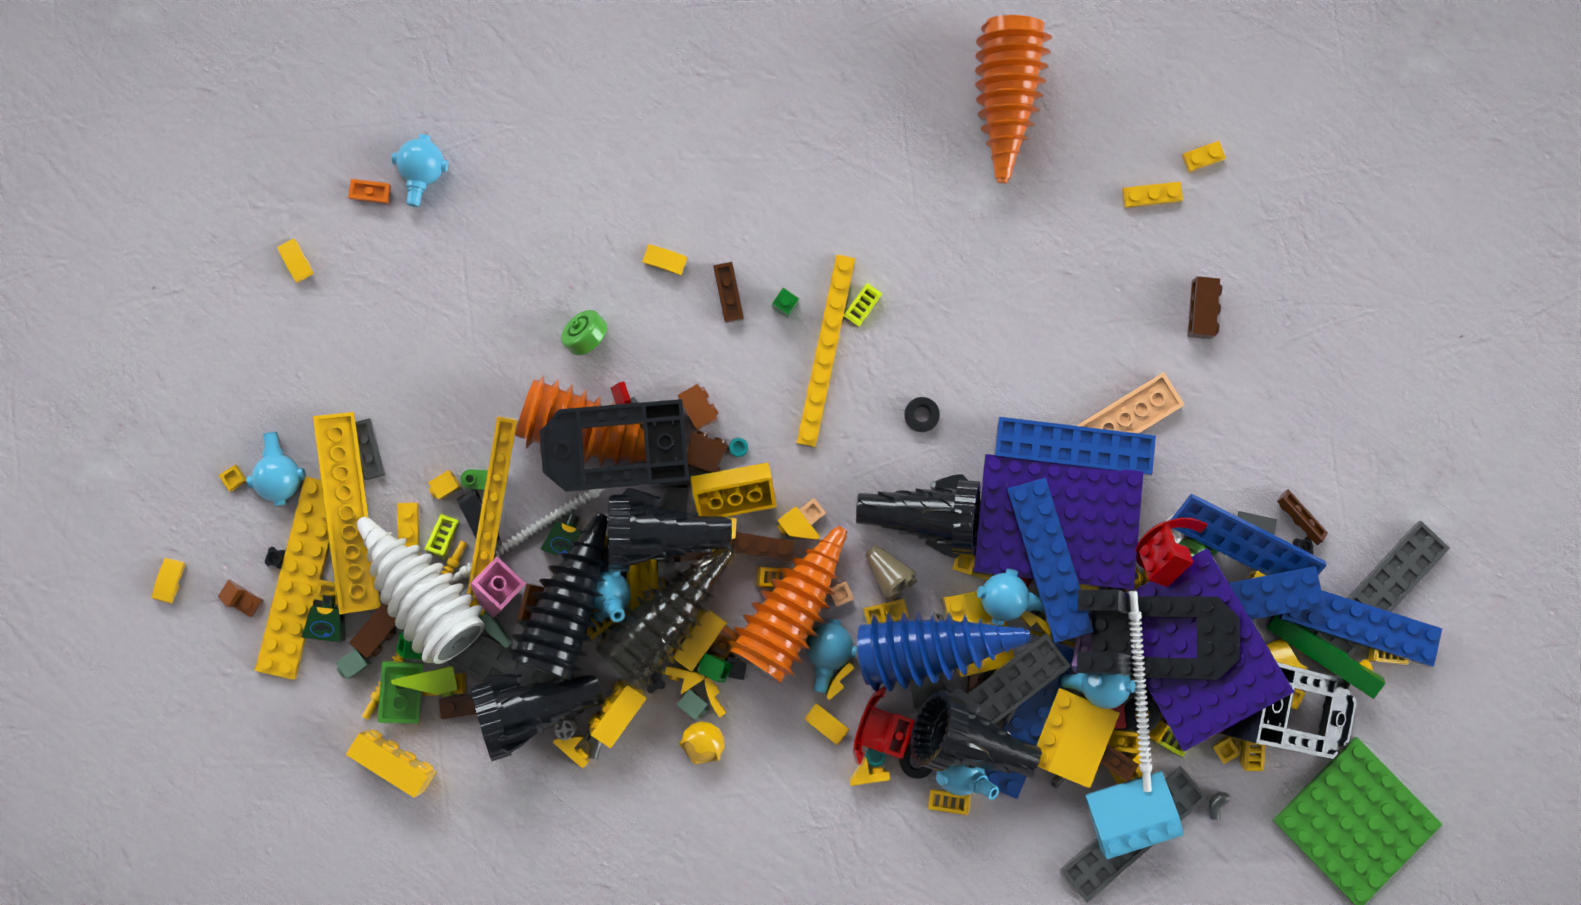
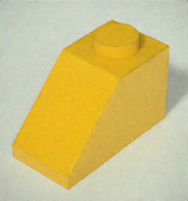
(796, 525)

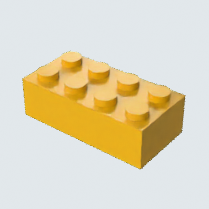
(734, 491)
(391, 762)

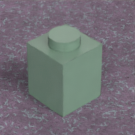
(352, 664)
(693, 704)

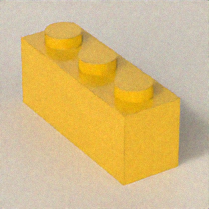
(702, 639)

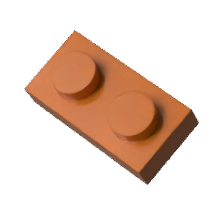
(369, 191)

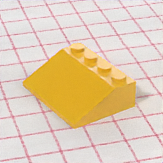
(972, 607)
(1075, 737)

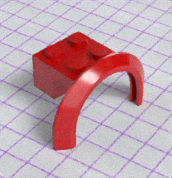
(1161, 555)
(881, 730)

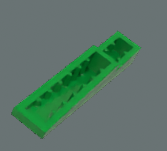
(1328, 656)

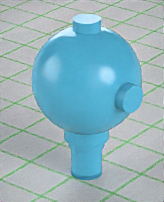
(420, 165)
(275, 475)
(615, 597)
(1007, 597)
(829, 651)
(1101, 690)
(964, 781)

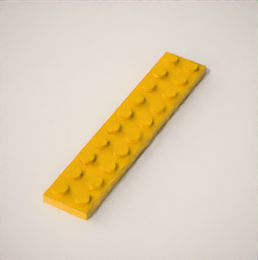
(344, 506)
(296, 585)

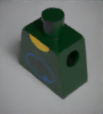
(562, 535)
(325, 622)

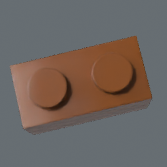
(698, 407)

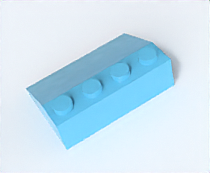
(1133, 819)

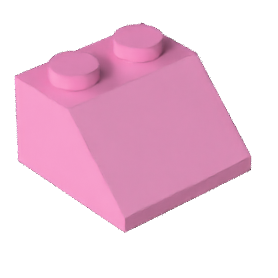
(496, 586)

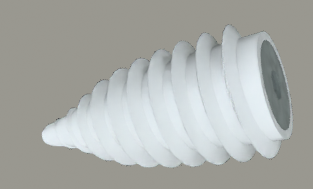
(420, 597)

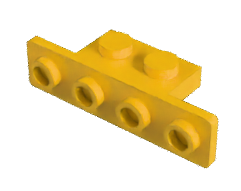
(639, 578)

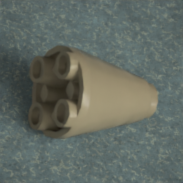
(890, 573)

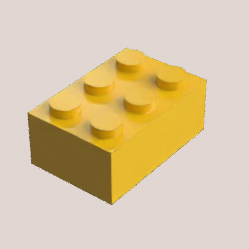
(616, 712)

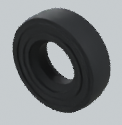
(910, 418)
(1154, 716)
(916, 773)

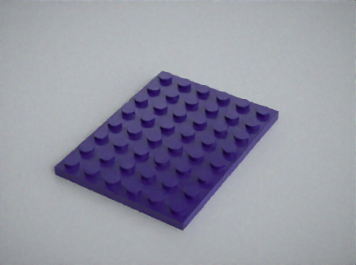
(1095, 513)
(1207, 707)

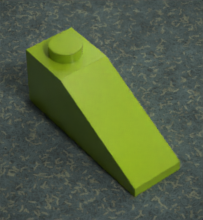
(434, 681)

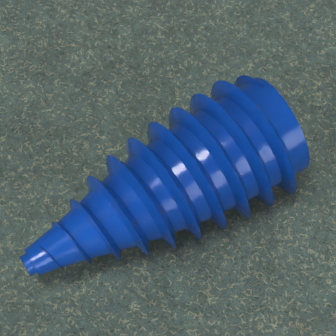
(928, 647)

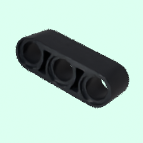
(471, 507)

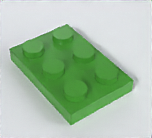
(396, 702)

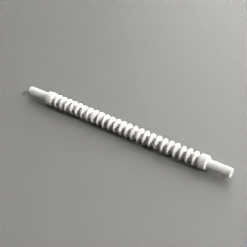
(464, 572)
(1145, 765)

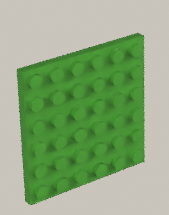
(1357, 822)

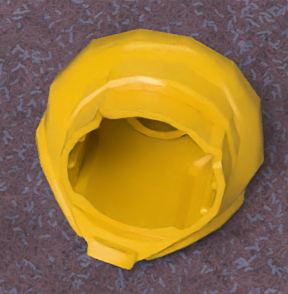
(702, 742)

